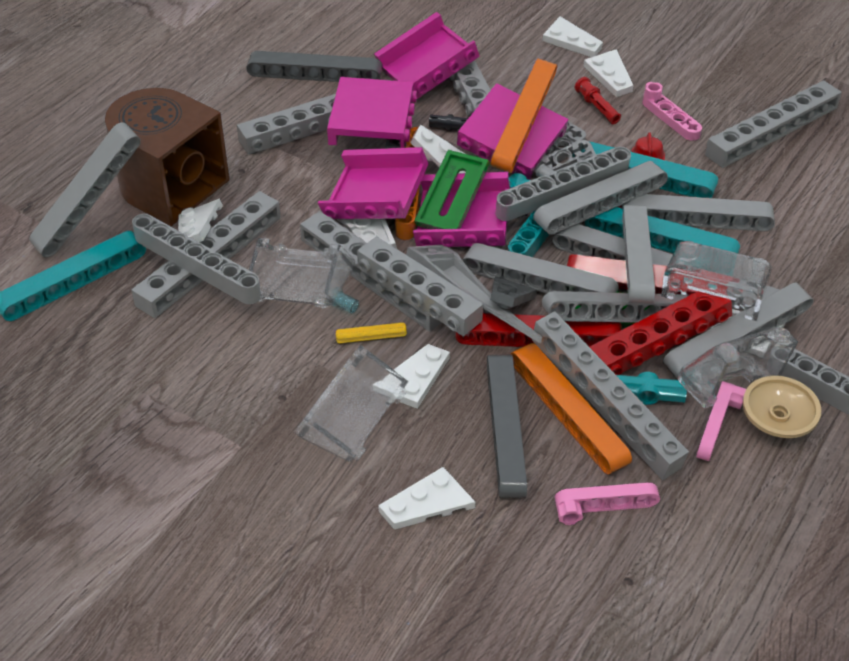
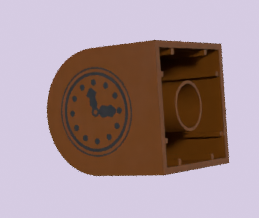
(178, 153)

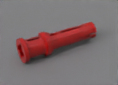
(592, 95)

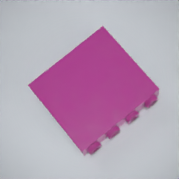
(426, 55)
(372, 109)
(486, 125)
(376, 183)
(480, 222)

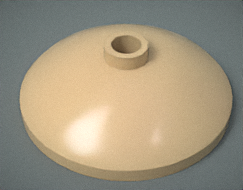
(781, 406)

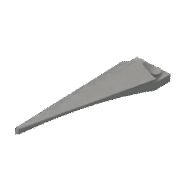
(452, 268)

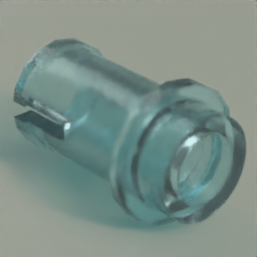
(346, 302)

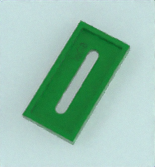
(452, 164)

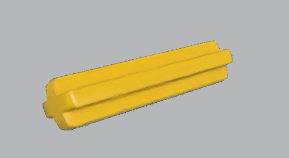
(371, 332)

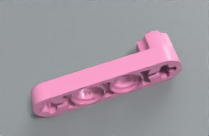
(655, 102)
(727, 396)
(575, 501)

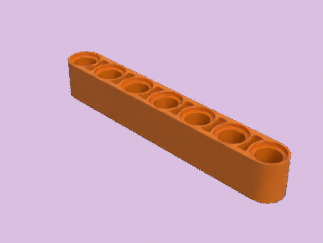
(523, 116)
(406, 225)
(571, 409)

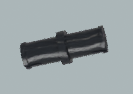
(449, 122)

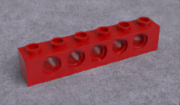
(662, 331)

